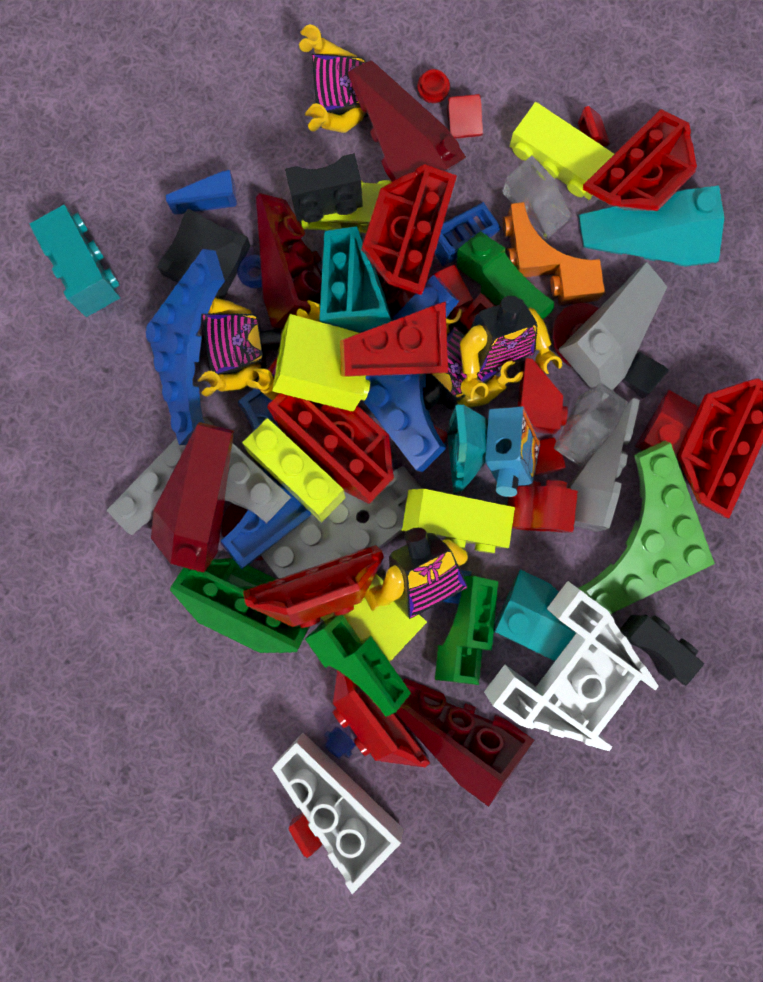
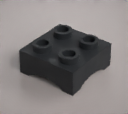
(325, 189)
(198, 234)
(671, 657)

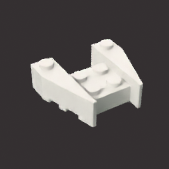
(583, 683)

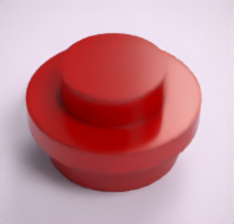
(433, 86)

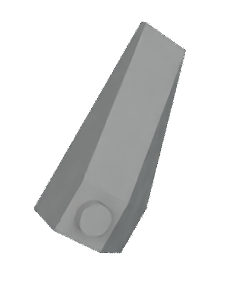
(611, 337)
(596, 478)

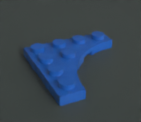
(178, 344)
(399, 398)
(252, 534)

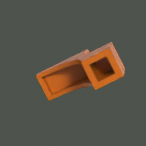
(574, 278)

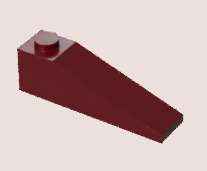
(402, 125)
(287, 264)
(192, 503)
(470, 747)

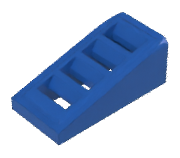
(207, 194)
(448, 245)

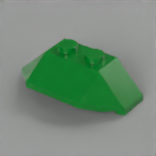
(219, 603)

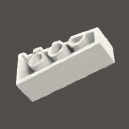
(339, 811)

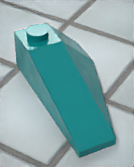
(680, 232)
(466, 445)
(527, 619)

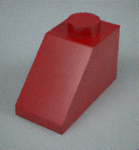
(541, 399)
(668, 422)

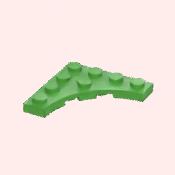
(663, 543)

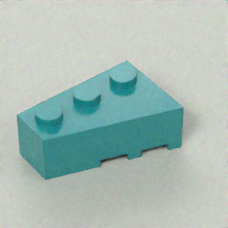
(76, 260)
(350, 284)

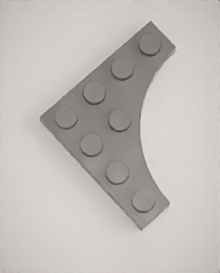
(245, 487)

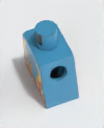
(511, 449)

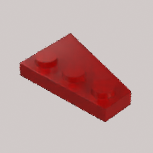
(399, 347)

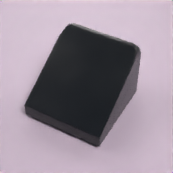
(644, 375)

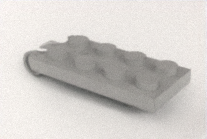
(340, 532)

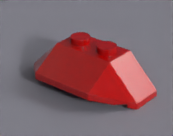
(647, 166)
(408, 226)
(339, 442)
(723, 444)
(317, 590)
(377, 735)

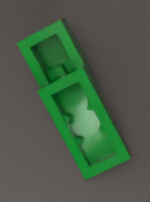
(490, 267)
(470, 634)
(360, 661)

